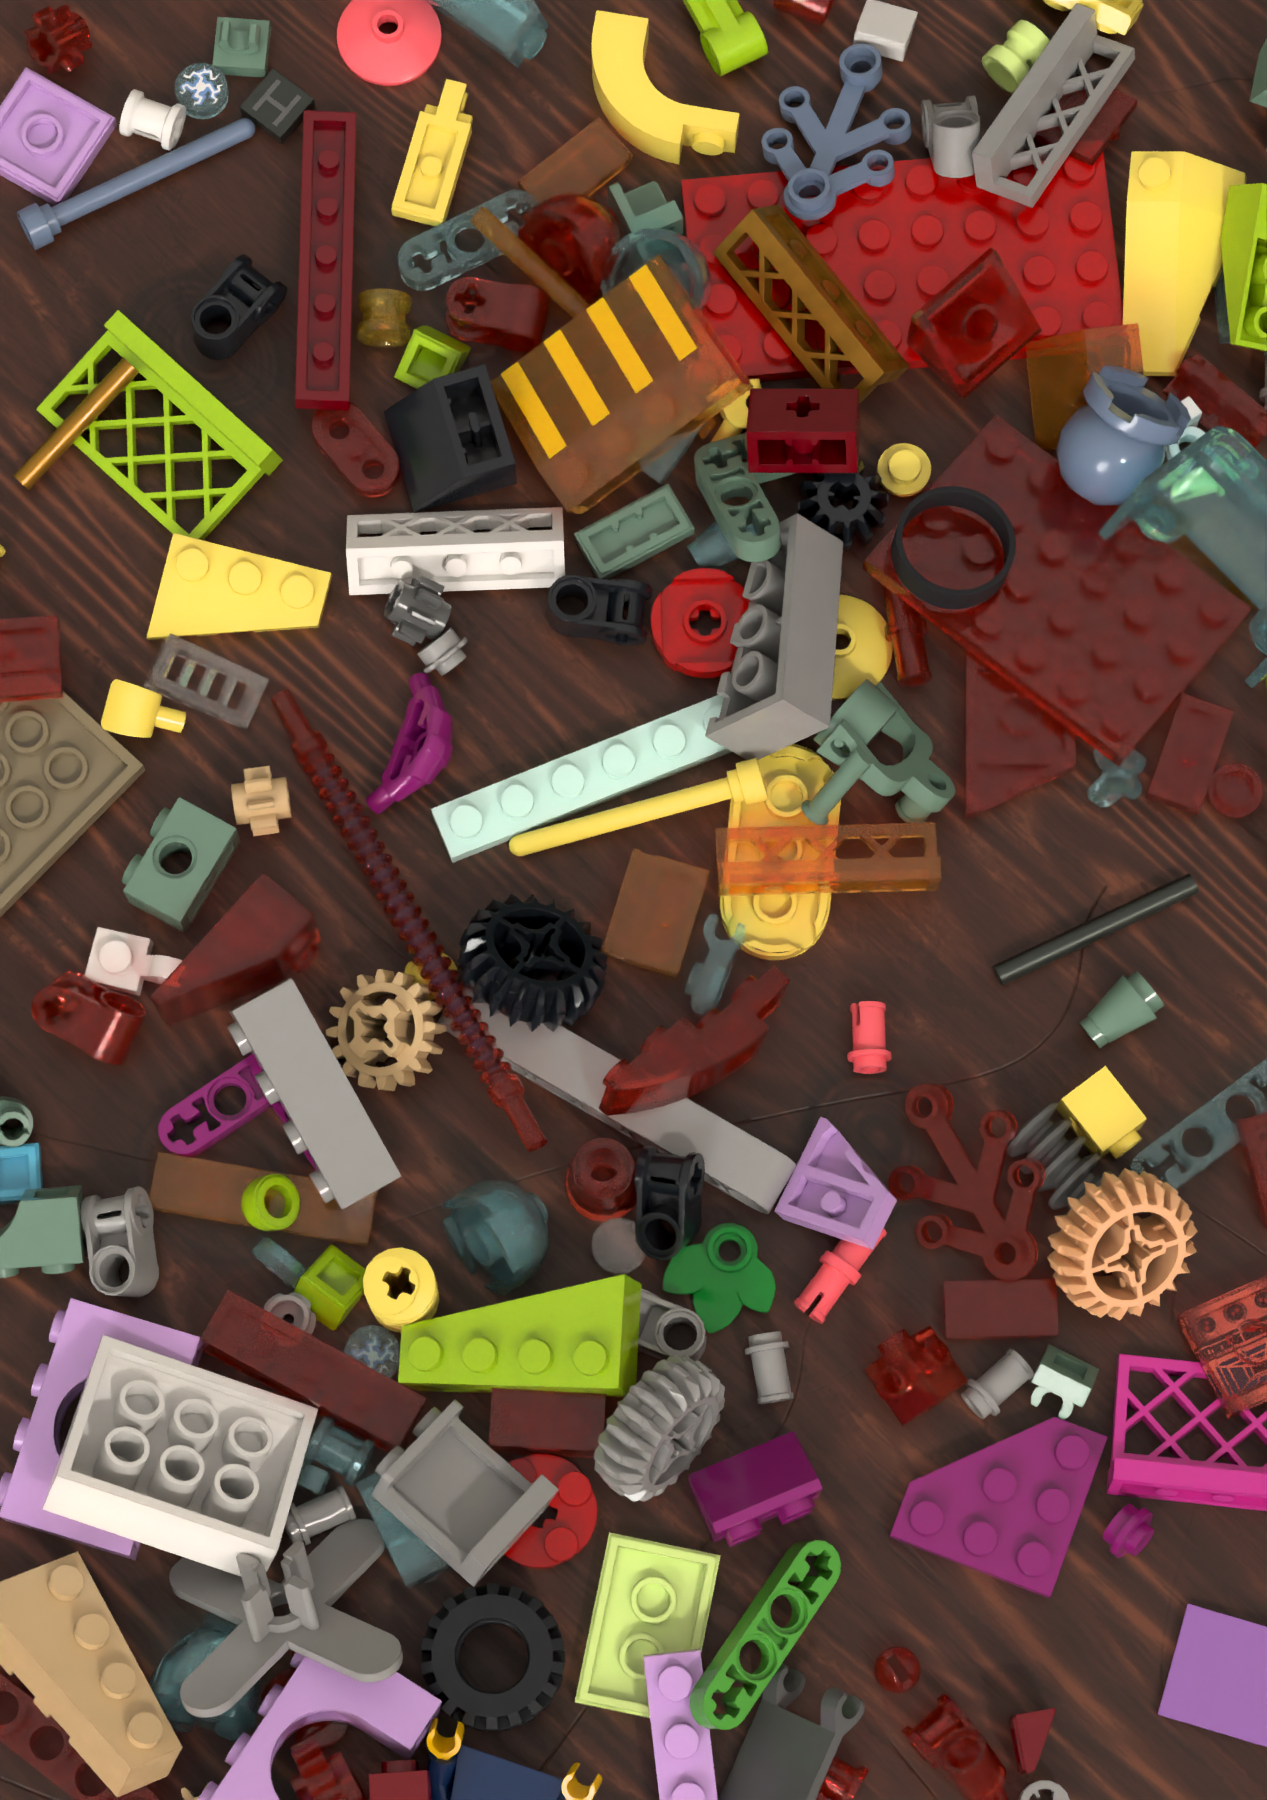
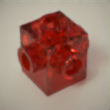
(914, 1373)

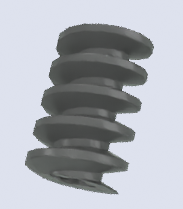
(1058, 1156)

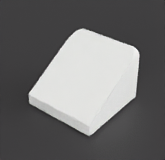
(885, 28)

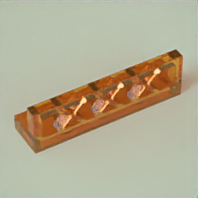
(827, 872)

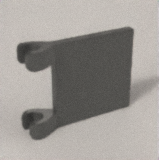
(785, 1752)

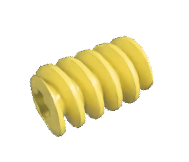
(394, 1269)

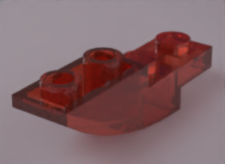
(694, 1058)

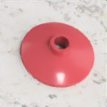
(389, 57)

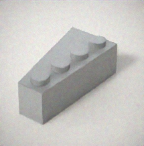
(784, 646)
(314, 1093)

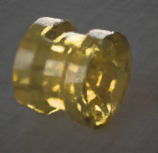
(384, 317)

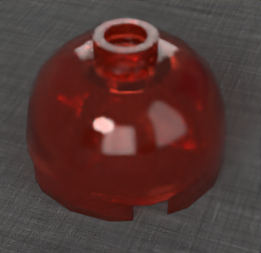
(574, 239)

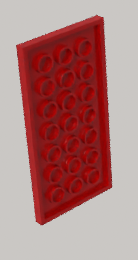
(908, 243)

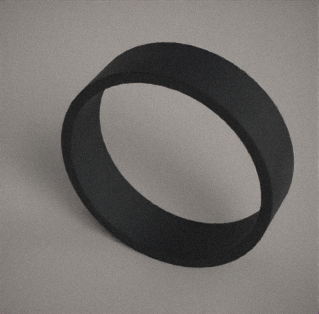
(969, 500)

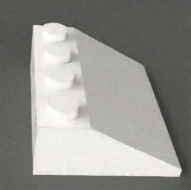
(180, 1458)

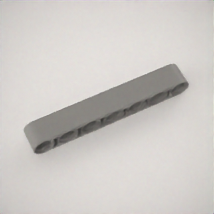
(575, 1073)

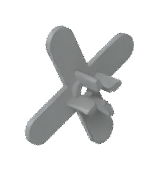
(309, 1629)

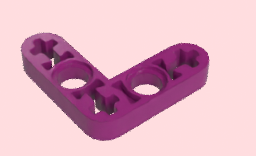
(239, 1075)

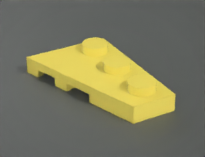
(231, 590)

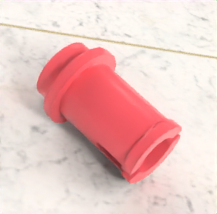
(869, 1038)

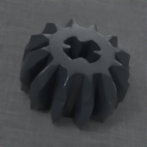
(845, 487)

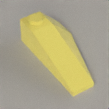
(1172, 249)

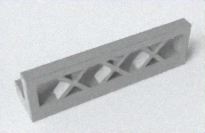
(1034, 99)

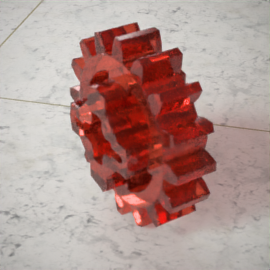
(322, 1775)

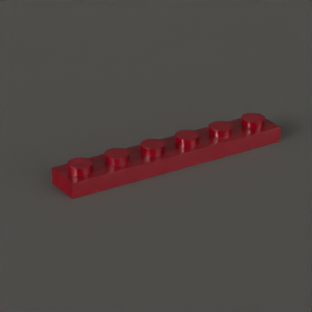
(325, 260)

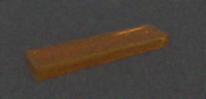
(215, 1193)

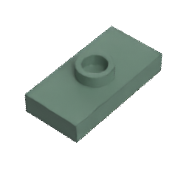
(634, 533)

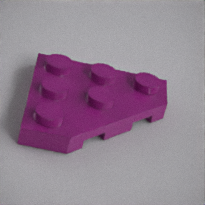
(1006, 1505)

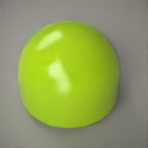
(253, 1202)

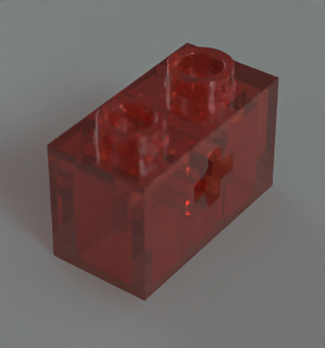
(546, 1422)

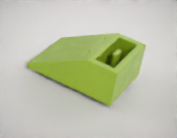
(1245, 264)

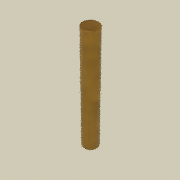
(76, 423)

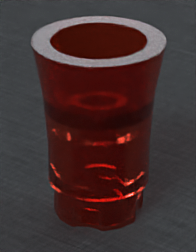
(596, 1198)

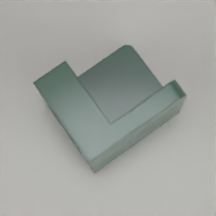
(644, 209)

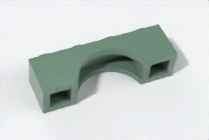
(44, 1232)

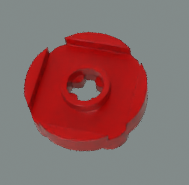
(681, 602)
(575, 1520)

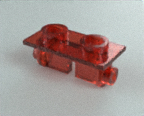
(1219, 399)

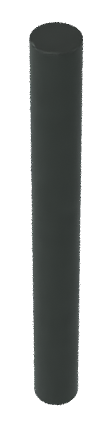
(1095, 929)

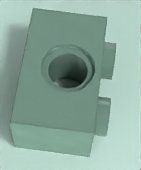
(180, 896)

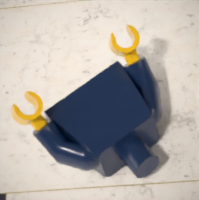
(488, 1777)

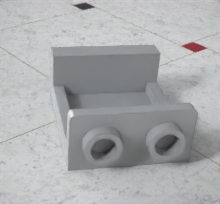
(459, 1494)

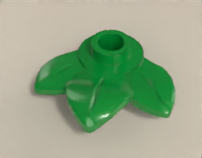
(720, 1285)

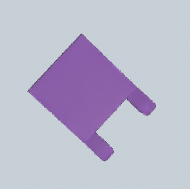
(1219, 1676)

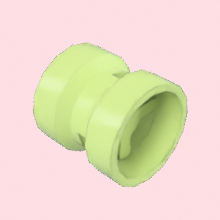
(1012, 61)

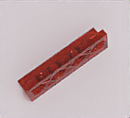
(311, 1372)

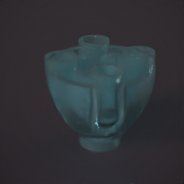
(181, 1662)

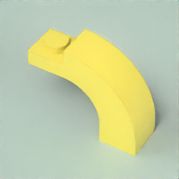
(637, 108)

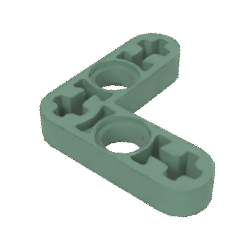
(735, 481)

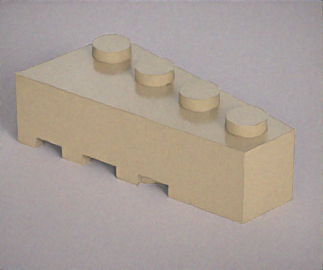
(84, 1674)

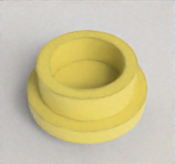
(904, 469)

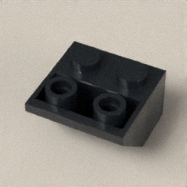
(451, 440)

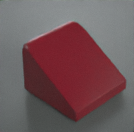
(1029, 1736)

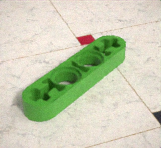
(771, 1639)

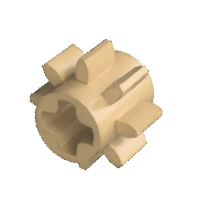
(261, 800)

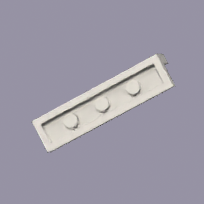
(456, 555)

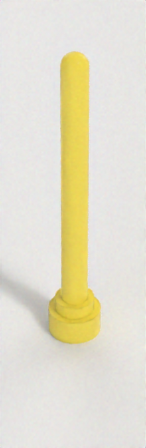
(741, 784)

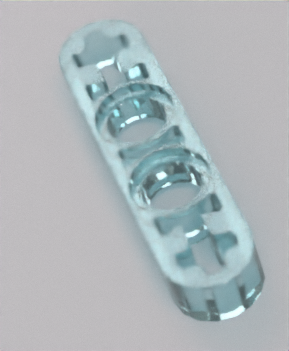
(1214, 1121)

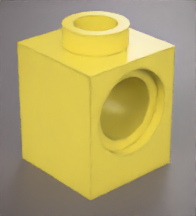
(1103, 1115)

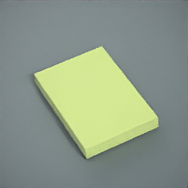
(645, 1603)

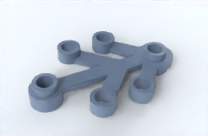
(835, 141)

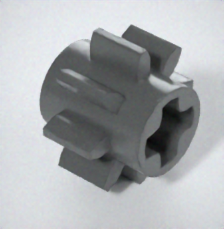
(417, 610)

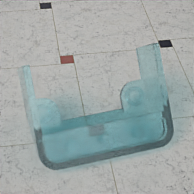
(1220, 503)

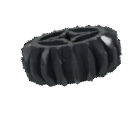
(532, 962)

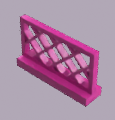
(1180, 1477)

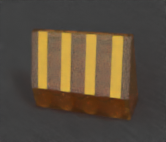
(618, 386)

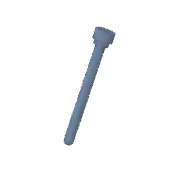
(45, 221)

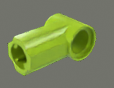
(727, 34)

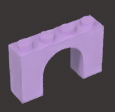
(57, 1386)
(387, 1710)

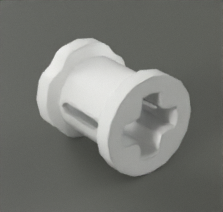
(152, 119)

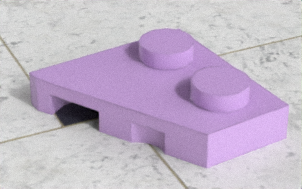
(836, 1190)

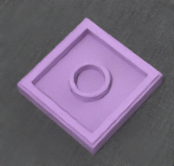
(49, 137)

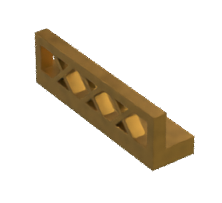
(820, 291)

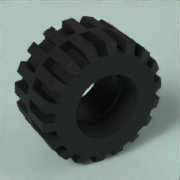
(454, 1623)

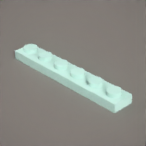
(579, 780)

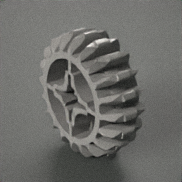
(659, 1428)

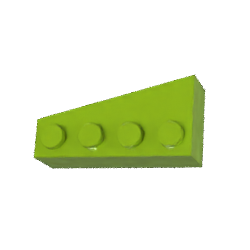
(548, 1341)

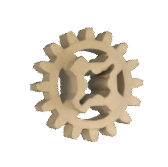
(407, 1027)

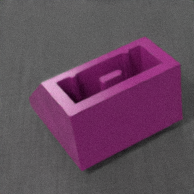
(756, 1488)

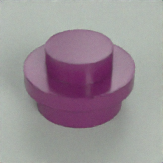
(1129, 1531)

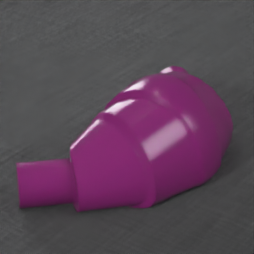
(420, 747)

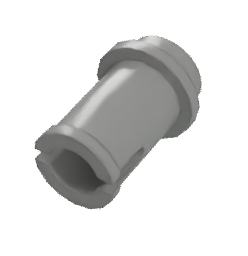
(770, 1367)
(997, 1384)
(318, 1515)

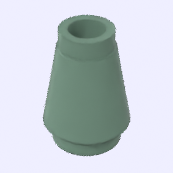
(1122, 1010)

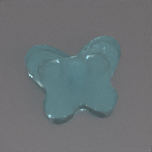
(1116, 780)

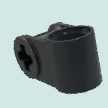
(242, 301)
(603, 609)
(667, 1190)

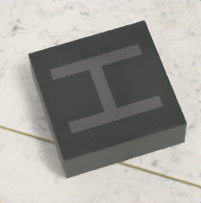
(277, 106)

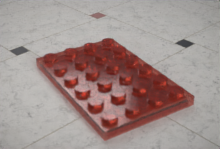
(1082, 621)

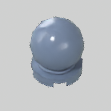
(1117, 436)

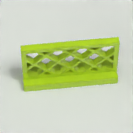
(199, 409)

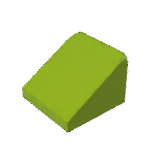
(430, 356)
(332, 1286)

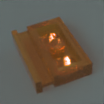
(655, 913)

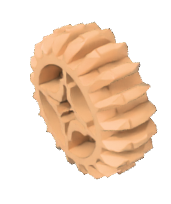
(1105, 1236)

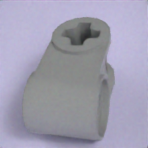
(951, 135)
(120, 1238)
(657, 1318)

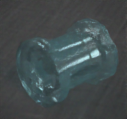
(339, 1451)

